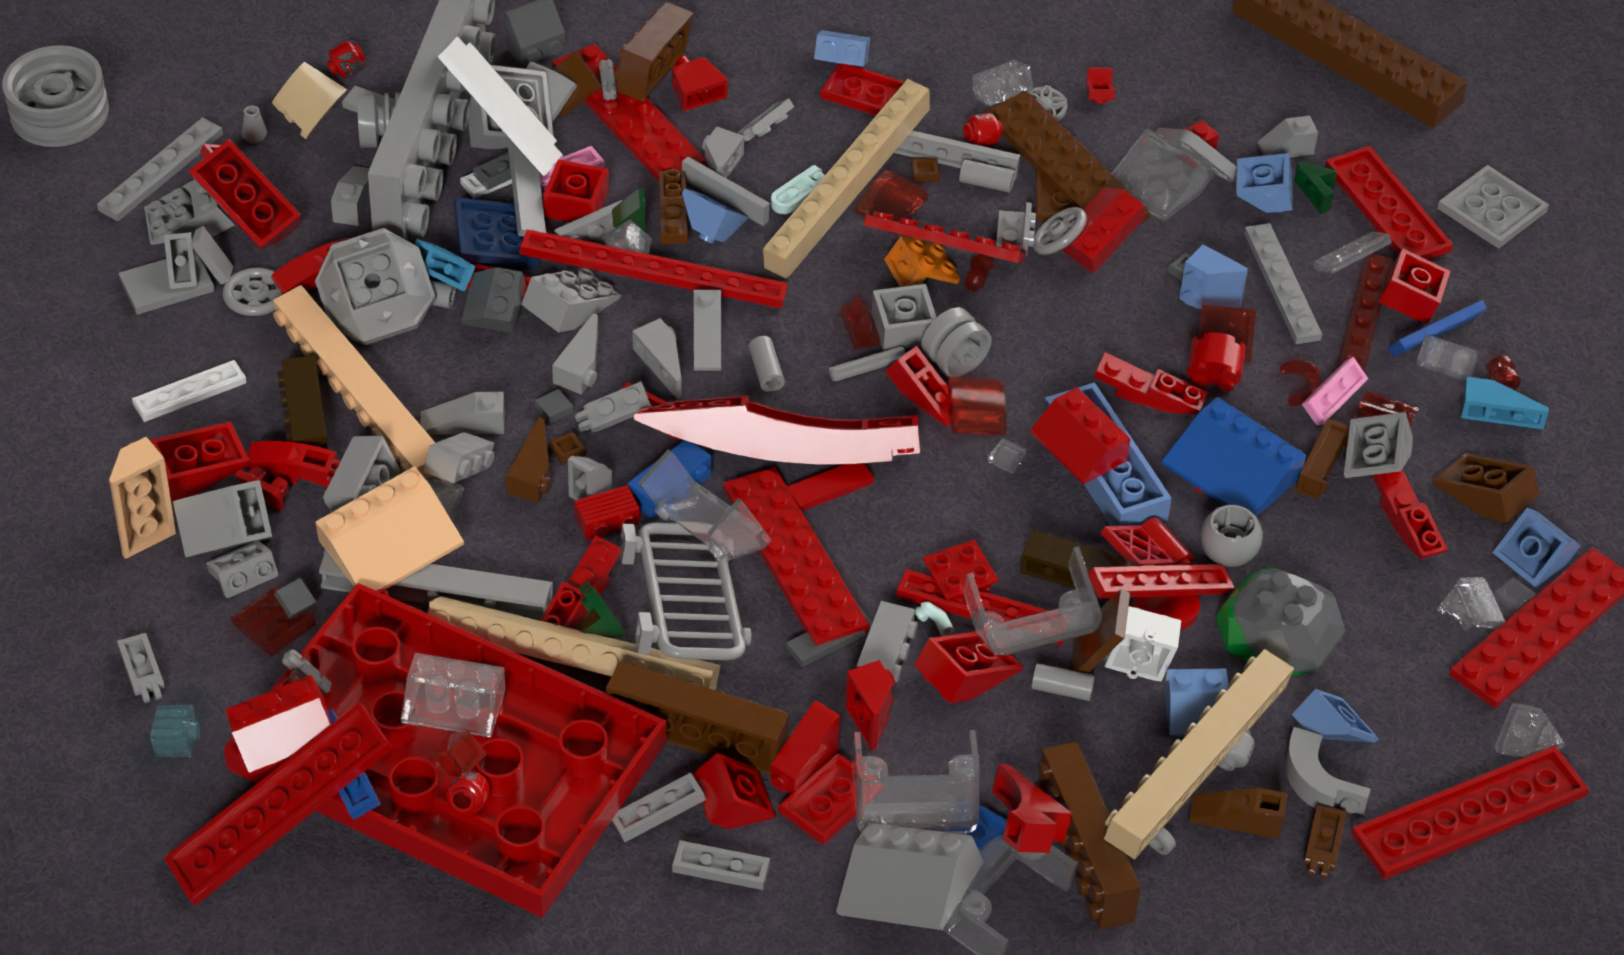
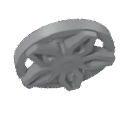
(1048, 102)

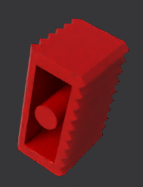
(606, 512)

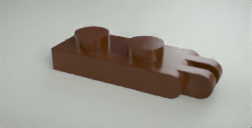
(1325, 839)

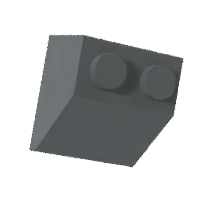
(534, 32)
(494, 299)

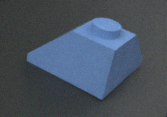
(711, 217)
(1332, 718)

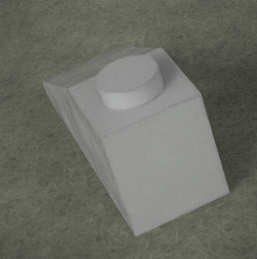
(351, 196)
(707, 330)
(658, 349)
(577, 363)
(470, 414)

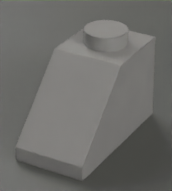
(1291, 136)
(723, 150)
(180, 260)
(587, 477)

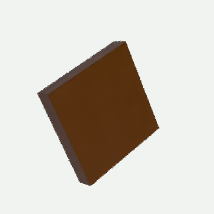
(578, 72)

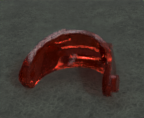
(1306, 370)

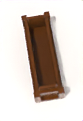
(1322, 459)

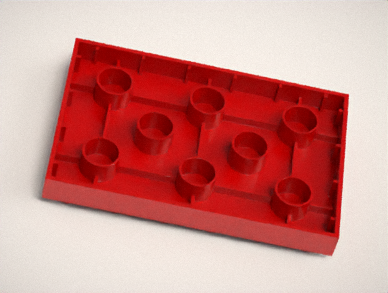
(553, 763)

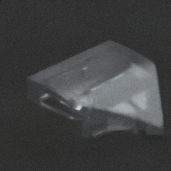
(1473, 604)
(1526, 732)

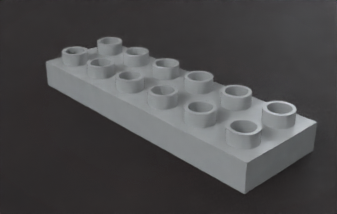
(424, 122)

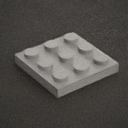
(1493, 206)

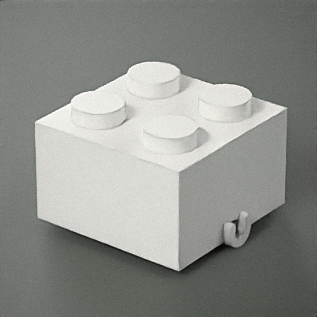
(1147, 645)

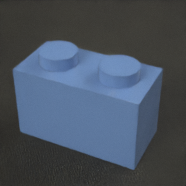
(842, 48)

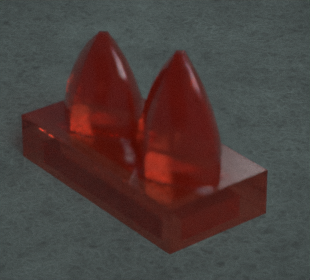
(859, 324)

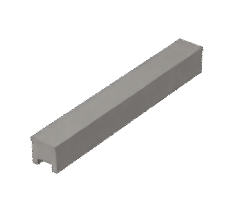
(490, 590)

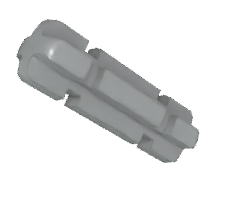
(607, 79)
(303, 668)

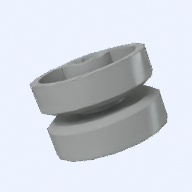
(956, 342)

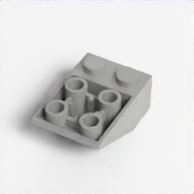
(184, 212)
(568, 298)
(222, 519)

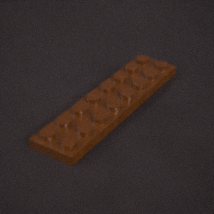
(1054, 150)

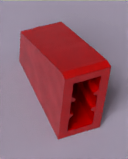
(806, 749)

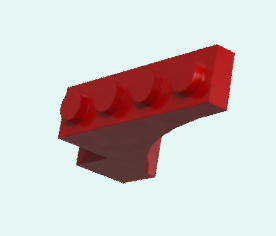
(1033, 815)

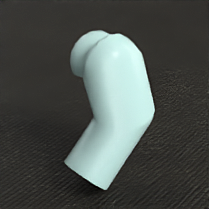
(937, 615)

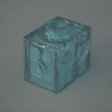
(174, 731)

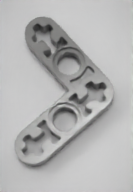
(1220, 165)

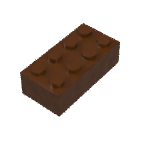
(653, 51)

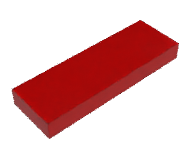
(830, 485)

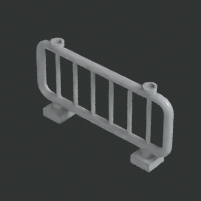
(646, 632)

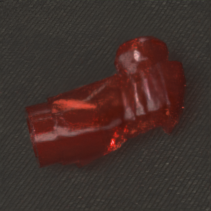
(978, 272)

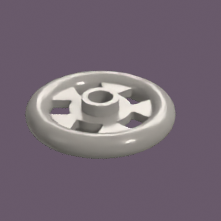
(1059, 230)
(254, 307)

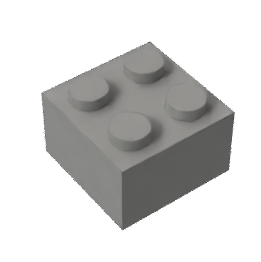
(902, 315)

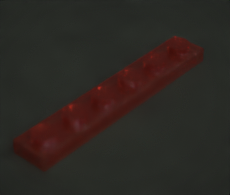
(1366, 310)

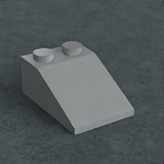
(1378, 445)

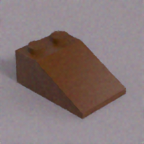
(1489, 485)

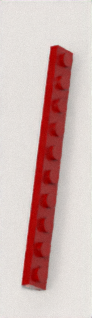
(653, 268)

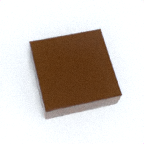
(925, 170)
(566, 446)

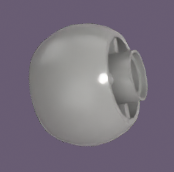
(1231, 535)

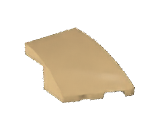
(308, 98)

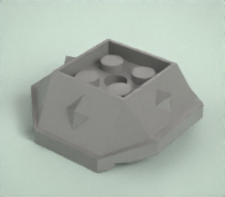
(379, 312)

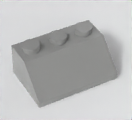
(363, 468)

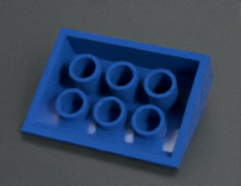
(1235, 458)

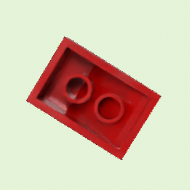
(200, 458)
(963, 666)

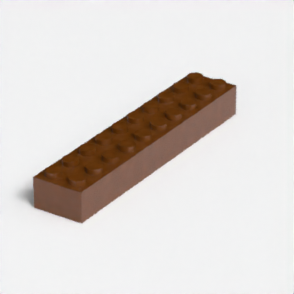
(1360, 55)

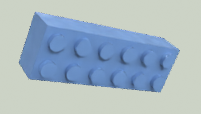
(1131, 490)

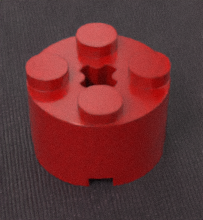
(1216, 361)

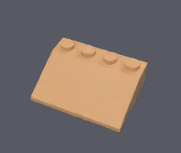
(389, 532)

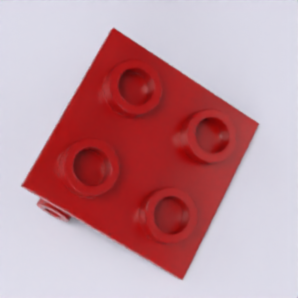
(953, 564)

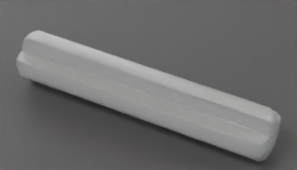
(866, 364)

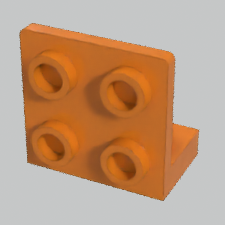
(915, 260)

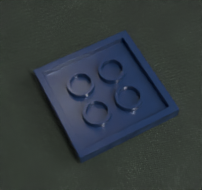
(489, 233)

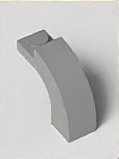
(1313, 782)

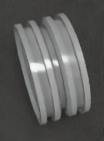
(55, 96)

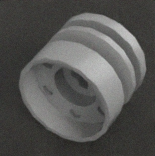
(373, 118)

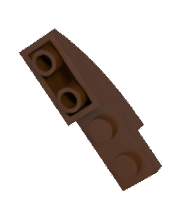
(672, 207)

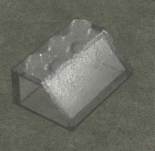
(453, 694)

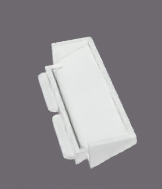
(501, 104)

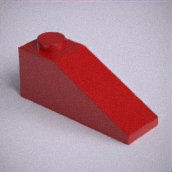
(921, 384)

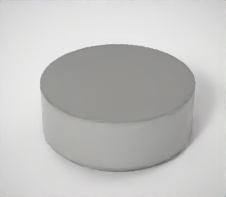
(1163, 842)

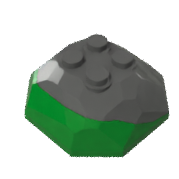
(1283, 616)

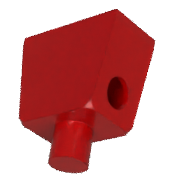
(697, 82)

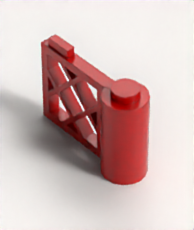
(1153, 544)

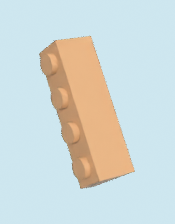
(141, 497)

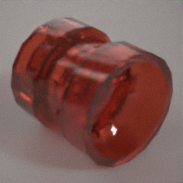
(1503, 371)

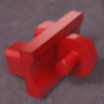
(272, 493)

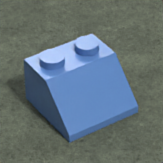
(1266, 182)
(1212, 280)
(1536, 547)
(1189, 693)

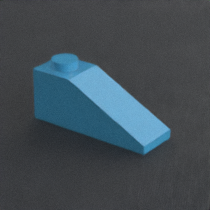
(445, 265)
(1496, 403)

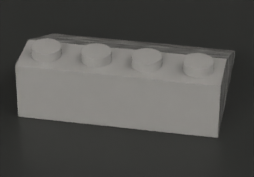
(908, 875)

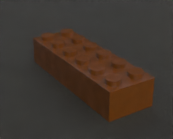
(704, 717)
(1102, 869)

